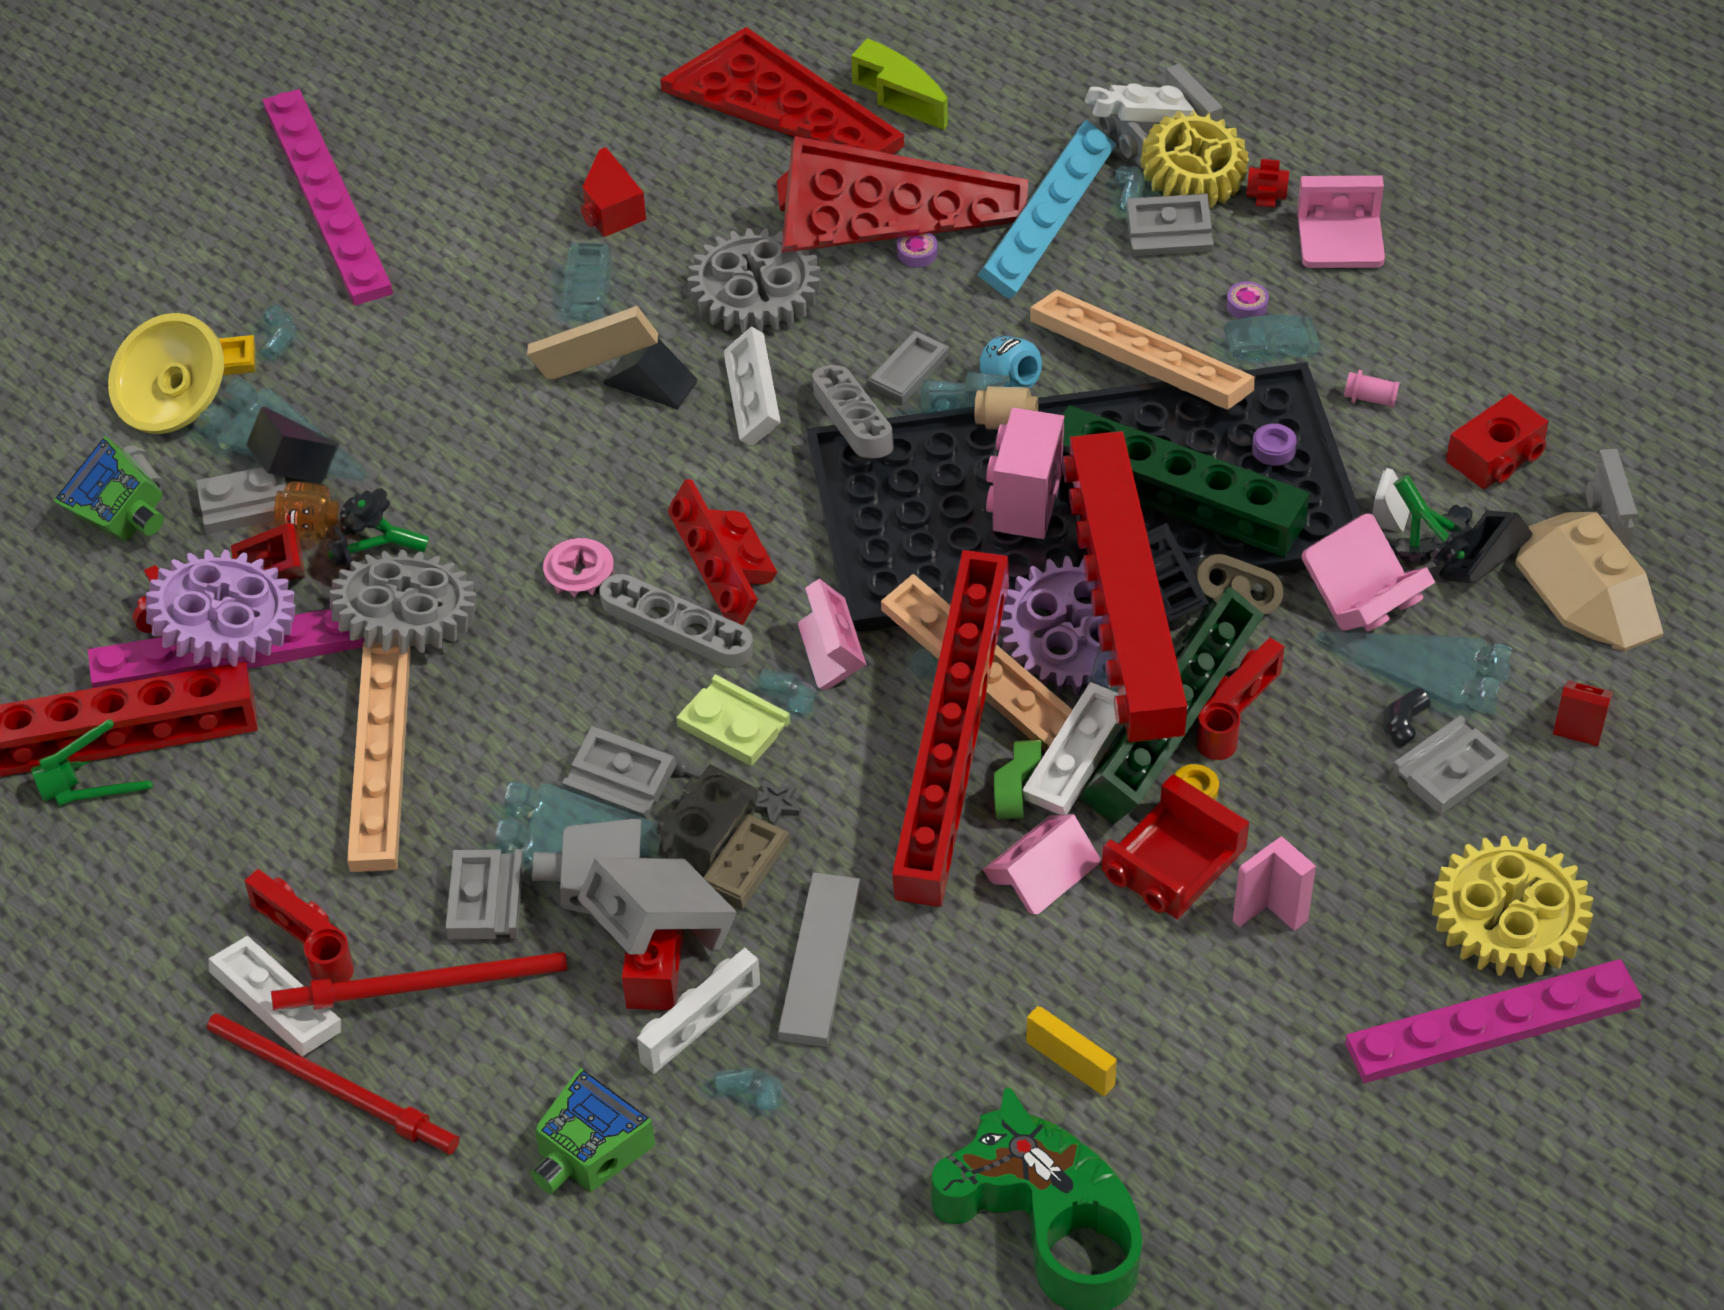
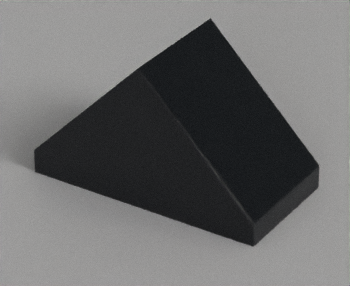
(653, 375)
(290, 448)

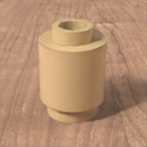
(996, 403)

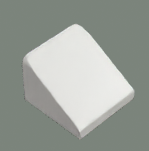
(1389, 507)

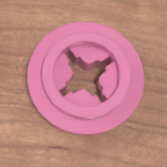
(564, 558)

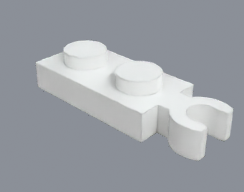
(1138, 102)

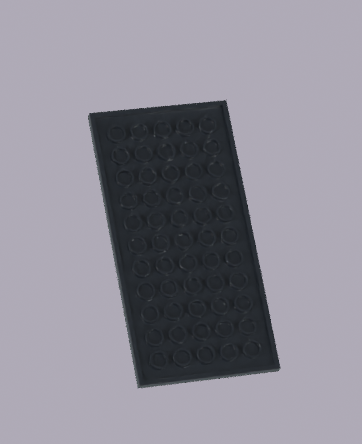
(932, 490)

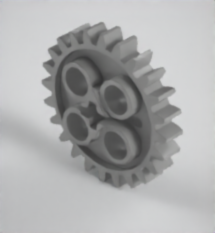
(730, 292)
(402, 601)

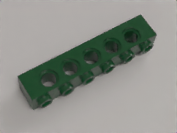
(1203, 487)
(1202, 662)

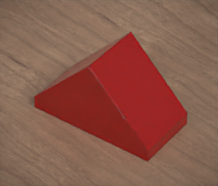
(278, 549)
(1582, 712)

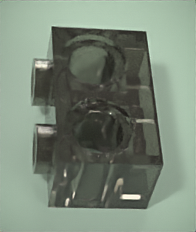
(705, 818)

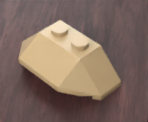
(1590, 580)

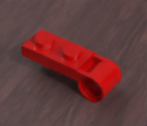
(1220, 716)
(305, 923)

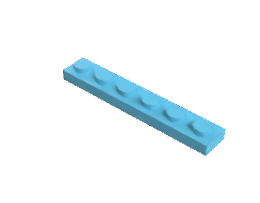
(1047, 210)

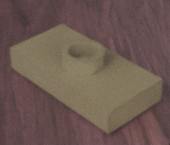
(746, 860)

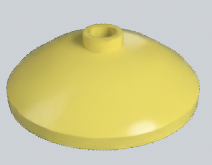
(152, 365)

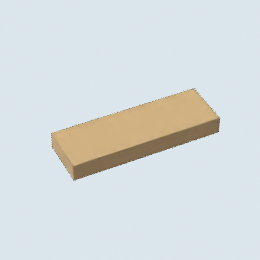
(592, 343)

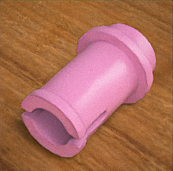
(1371, 389)

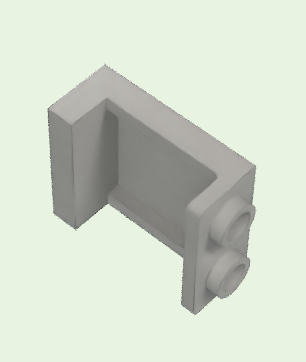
(1132, 133)
(649, 894)

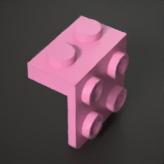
(1340, 221)
(1362, 575)

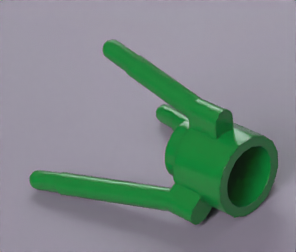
(57, 773)

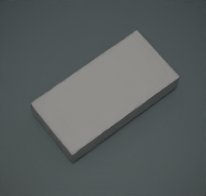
(908, 367)

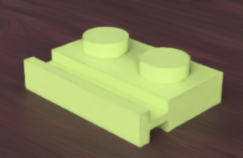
(733, 720)

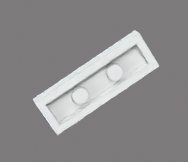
(751, 387)
(1074, 752)
(252, 976)
(698, 1010)

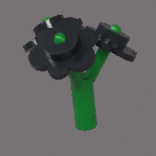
(367, 511)
(1451, 529)

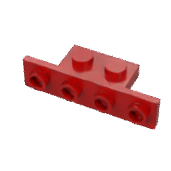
(723, 551)

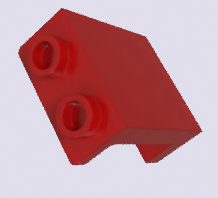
(1176, 848)

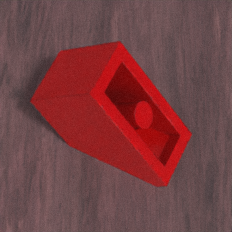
(611, 196)

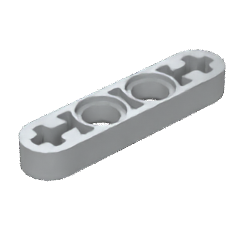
(852, 411)
(679, 617)

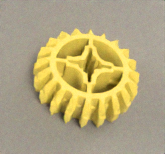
(1198, 150)

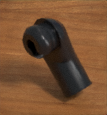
(1400, 713)

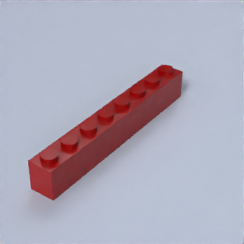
(1126, 588)

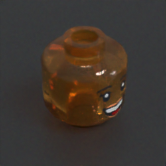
(308, 508)

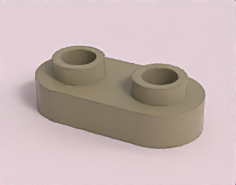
(1241, 578)

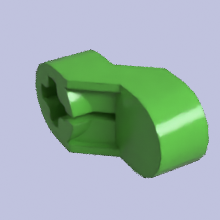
(1013, 777)

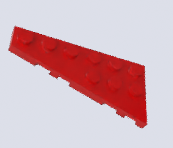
(771, 89)
(868, 196)

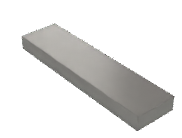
(819, 960)

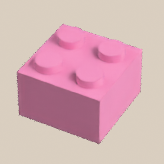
(1026, 472)

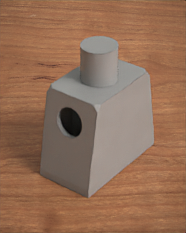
(579, 849)

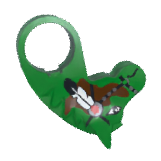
(1060, 1184)

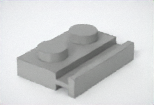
(1169, 224)
(1612, 496)
(238, 499)
(1450, 765)
(619, 772)
(484, 894)

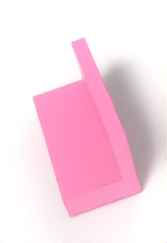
(830, 636)
(1045, 862)
(1278, 880)

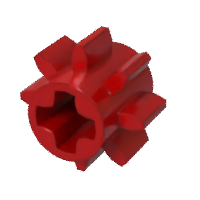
(1267, 183)

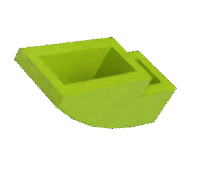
(899, 83)

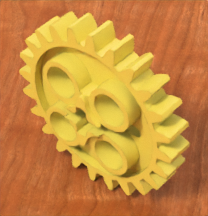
(1499, 880)

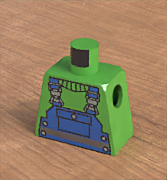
(113, 493)
(589, 1135)

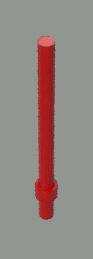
(323, 993)
(407, 1122)

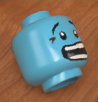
(1012, 358)

